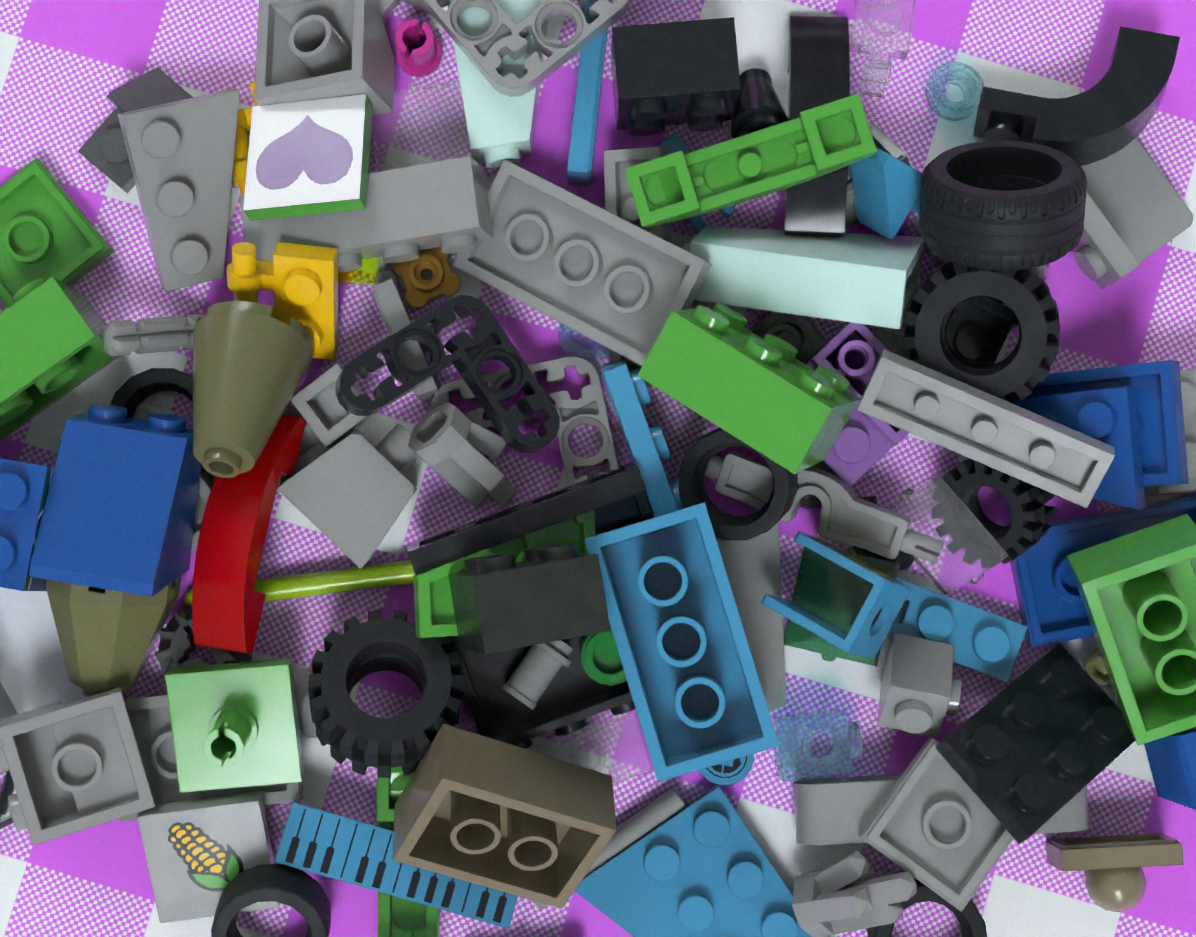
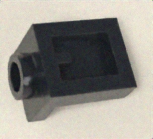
(979, 329)

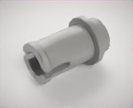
(537, 671)

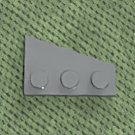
(184, 182)
(752, 572)

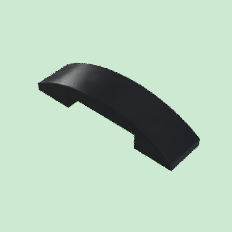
(816, 77)

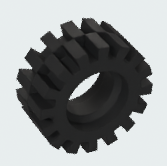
(1024, 500)

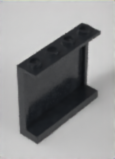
(572, 694)

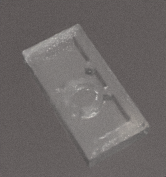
(606, 747)

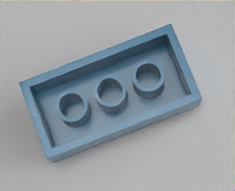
(682, 643)

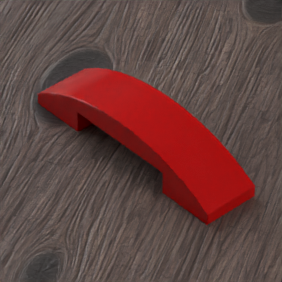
(232, 542)

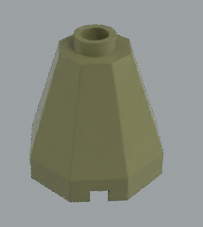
(107, 632)

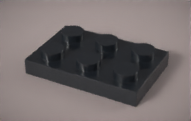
(1038, 743)

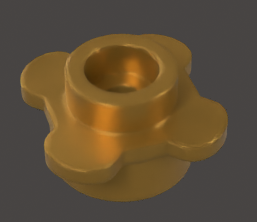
(441, 283)

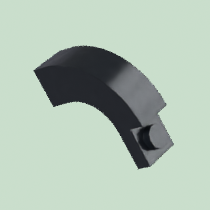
(1097, 120)

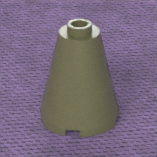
(243, 382)

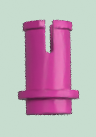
(422, 60)

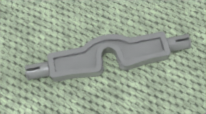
(842, 516)

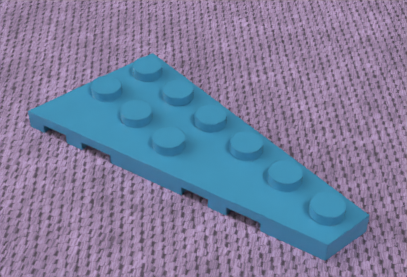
(695, 879)

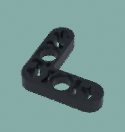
(468, 357)

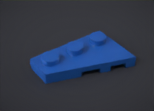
(1110, 418)

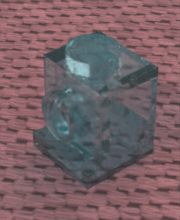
(794, 734)

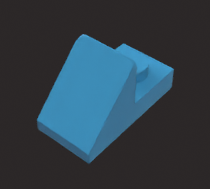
(885, 192)

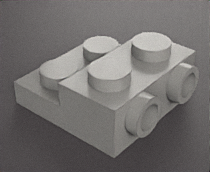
(73, 766)

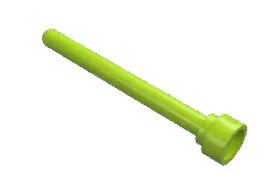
(331, 581)

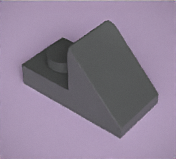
(106, 145)

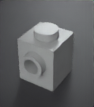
(918, 686)

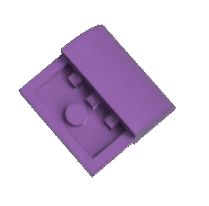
(863, 438)

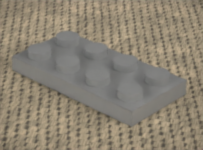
(581, 264)

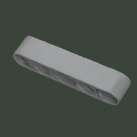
(840, 807)

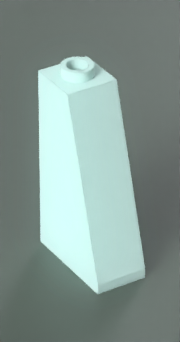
(496, 123)
(813, 276)

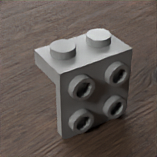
(1127, 214)

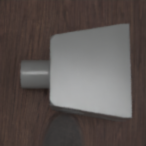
(355, 491)

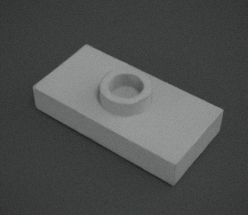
(396, 318)

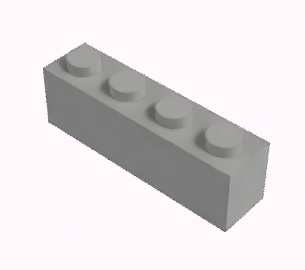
(404, 213)

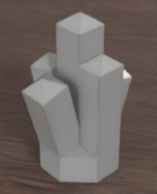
(450, 446)
(848, 899)

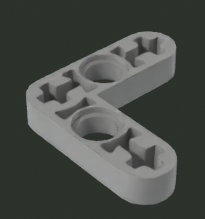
(509, 39)
(572, 413)

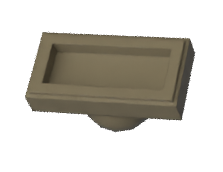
(1114, 864)

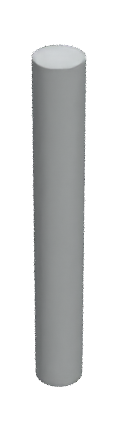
(637, 827)

